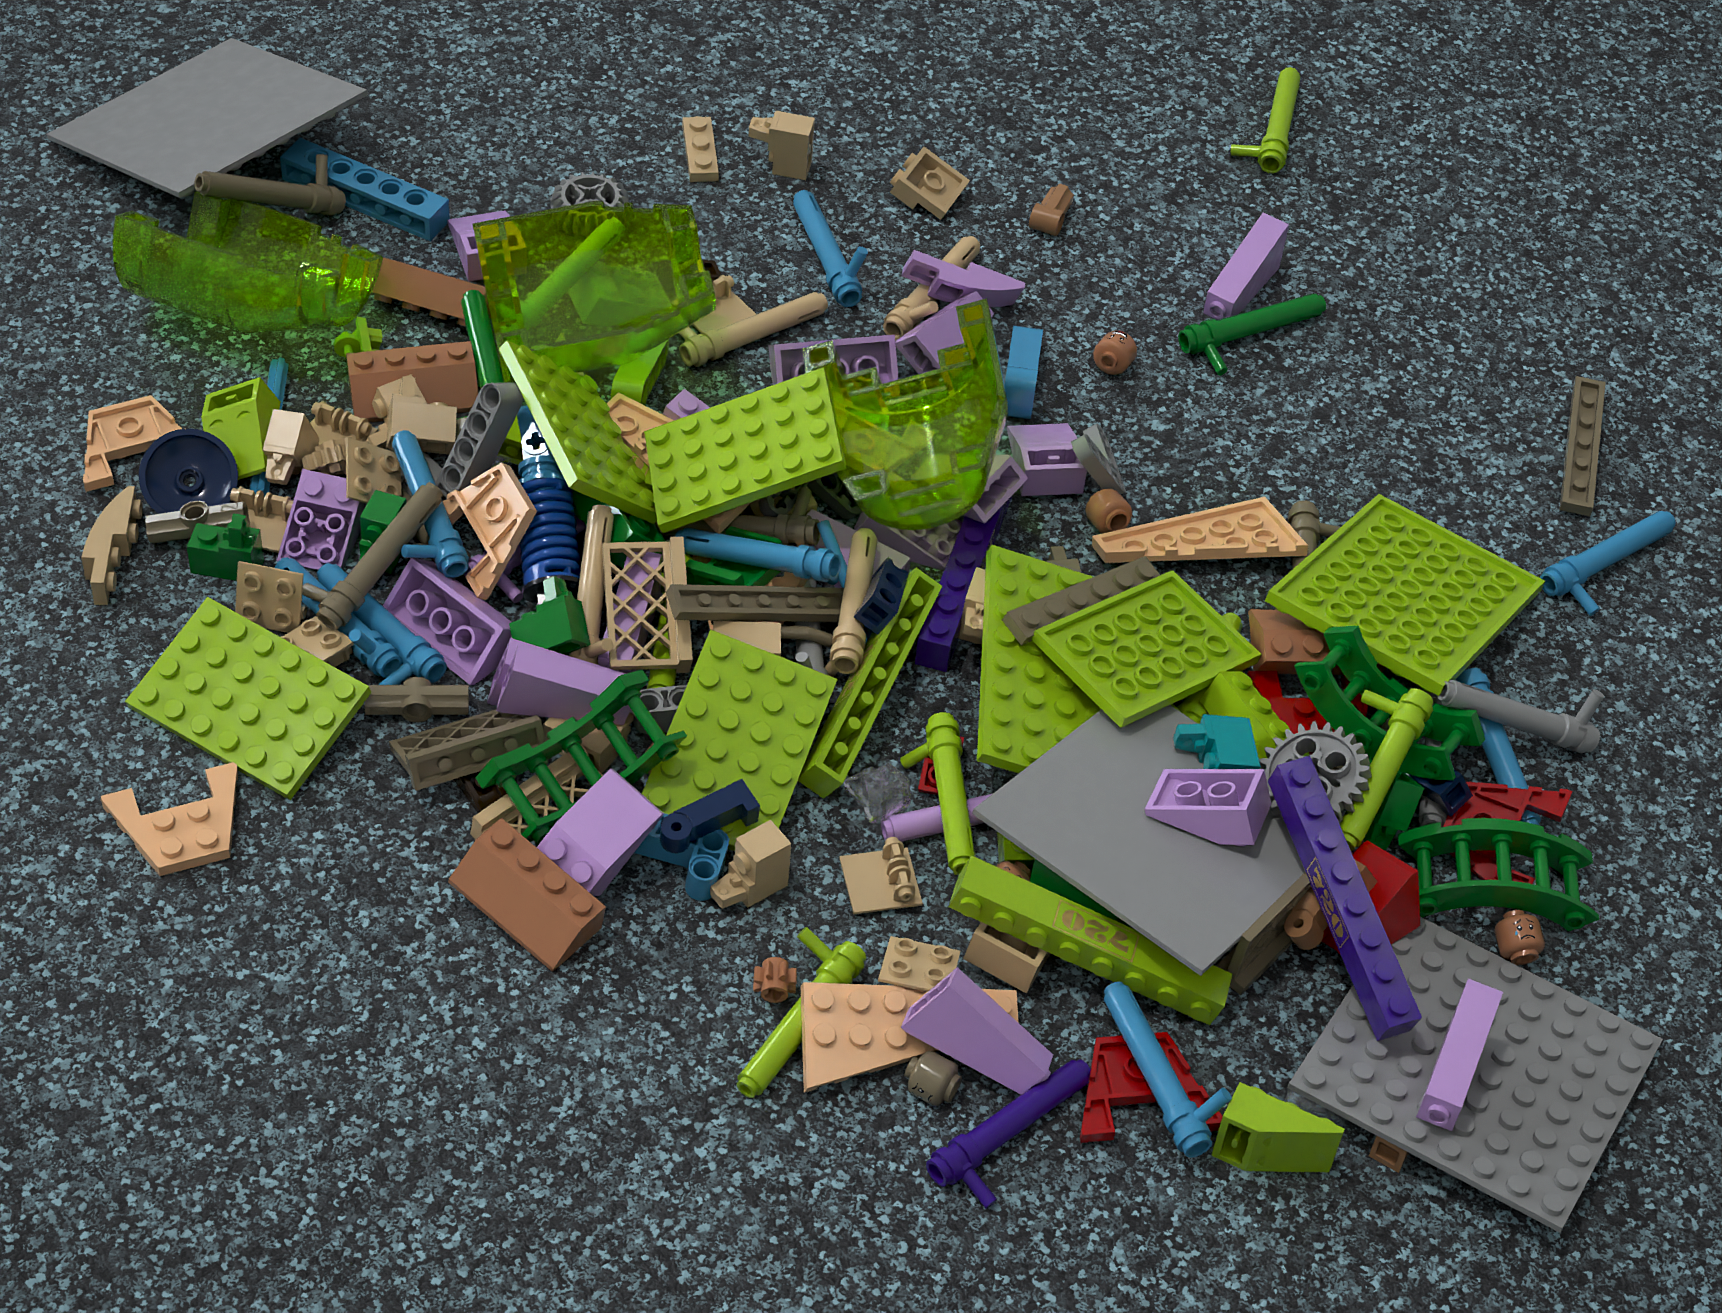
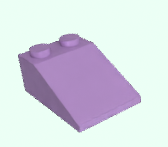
(1213, 803)
(601, 832)

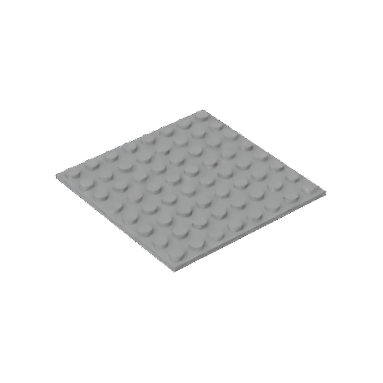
(207, 116)
(1088, 823)
(1540, 1095)

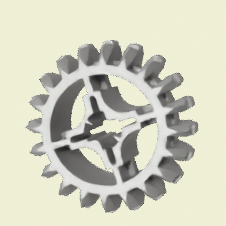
(587, 189)

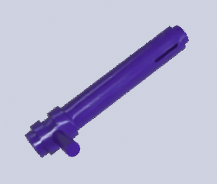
(967, 1150)

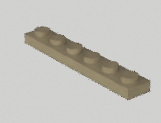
(1582, 446)
(754, 603)
(1039, 613)

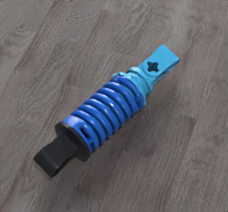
(551, 539)

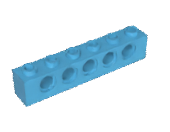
(370, 190)

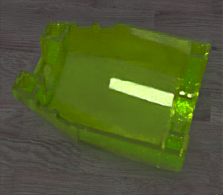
(245, 267)
(593, 281)
(925, 441)

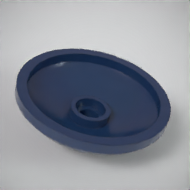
(186, 455)

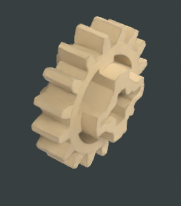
(328, 458)

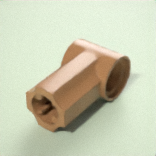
(1050, 214)

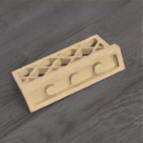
(679, 631)
(565, 772)

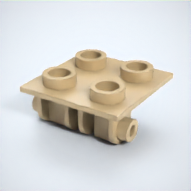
(728, 307)
(338, 424)
(370, 470)
(265, 513)
(270, 596)
(321, 641)
(881, 879)
(916, 964)

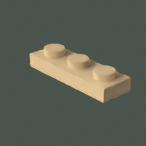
(700, 149)

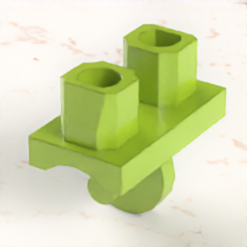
(361, 340)

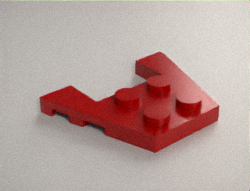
(1294, 710)
(1506, 803)
(1119, 1081)

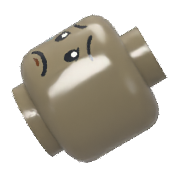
(933, 1078)

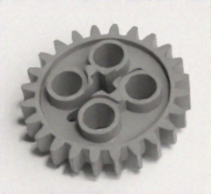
(1329, 751)

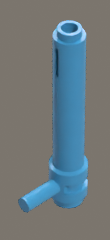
(839, 275)
(444, 542)
(801, 560)
(1574, 570)
(368, 645)
(414, 650)
(1497, 744)
(1180, 1114)

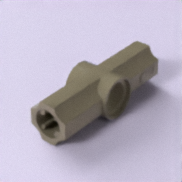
(181, 523)
(417, 700)

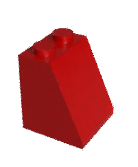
(1393, 895)

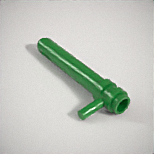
(1212, 332)
(481, 338)

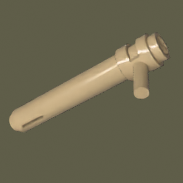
(913, 309)
(715, 343)
(591, 581)
(849, 636)

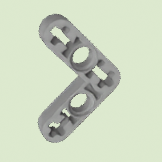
(1098, 459)

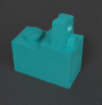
(1220, 742)

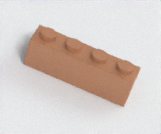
(424, 289)
(441, 372)
(1286, 642)
(527, 895)

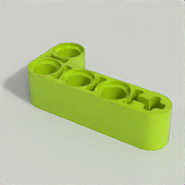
(640, 375)

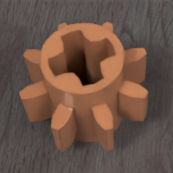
(775, 979)

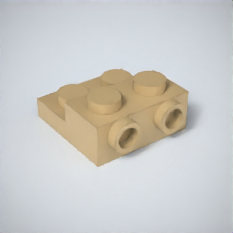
(928, 183)

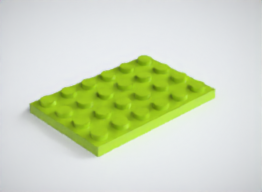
(580, 432)
(744, 450)
(1145, 647)
(248, 697)
(743, 720)

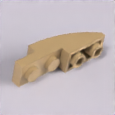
(109, 540)

